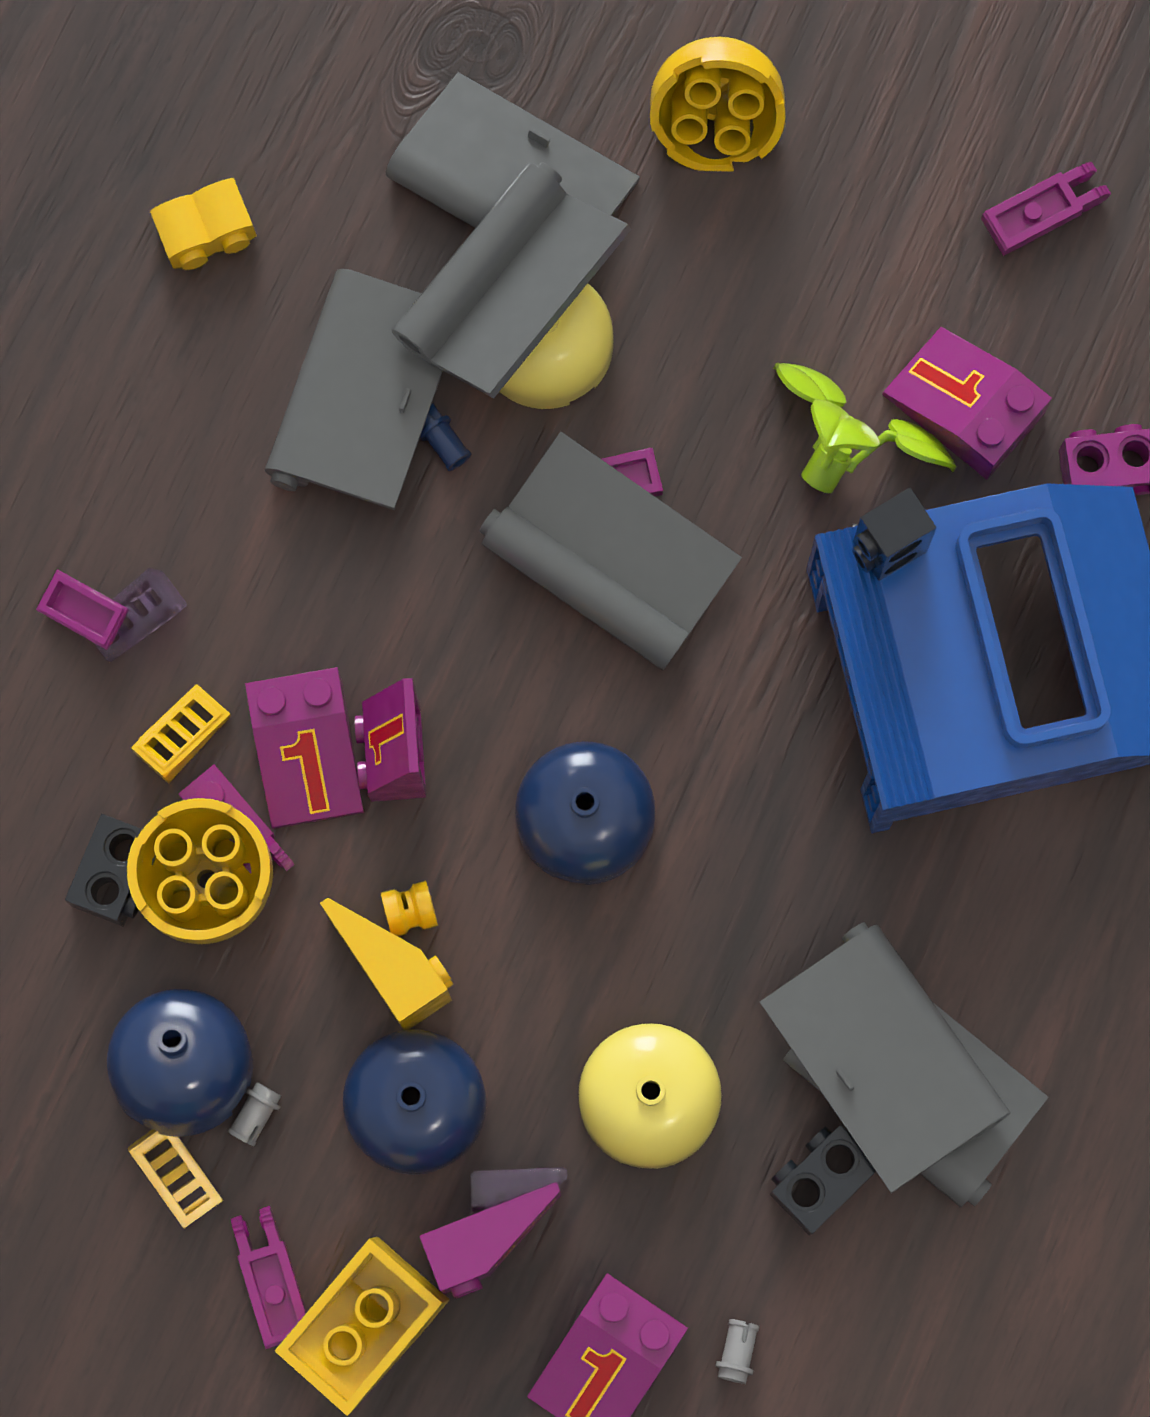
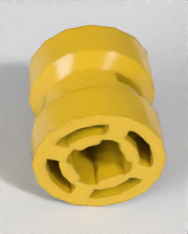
(409, 909)

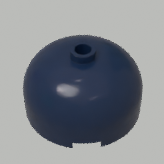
(589, 843)
(183, 1086)
(421, 1135)

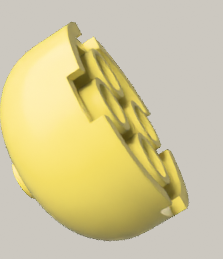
(568, 358)
(641, 1129)

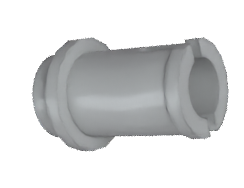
(254, 1113)
(737, 1352)

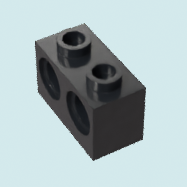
(893, 535)
(101, 867)
(831, 1187)

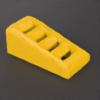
(181, 756)
(197, 1208)

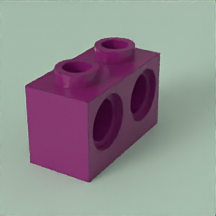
(1107, 452)

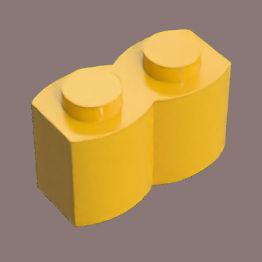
(203, 224)

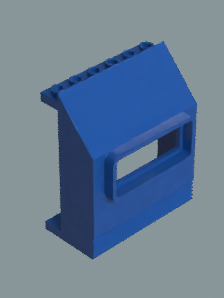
(931, 665)

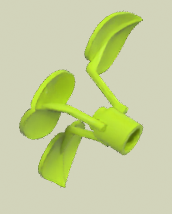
(841, 431)

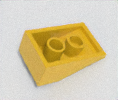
(397, 969)
(361, 1325)

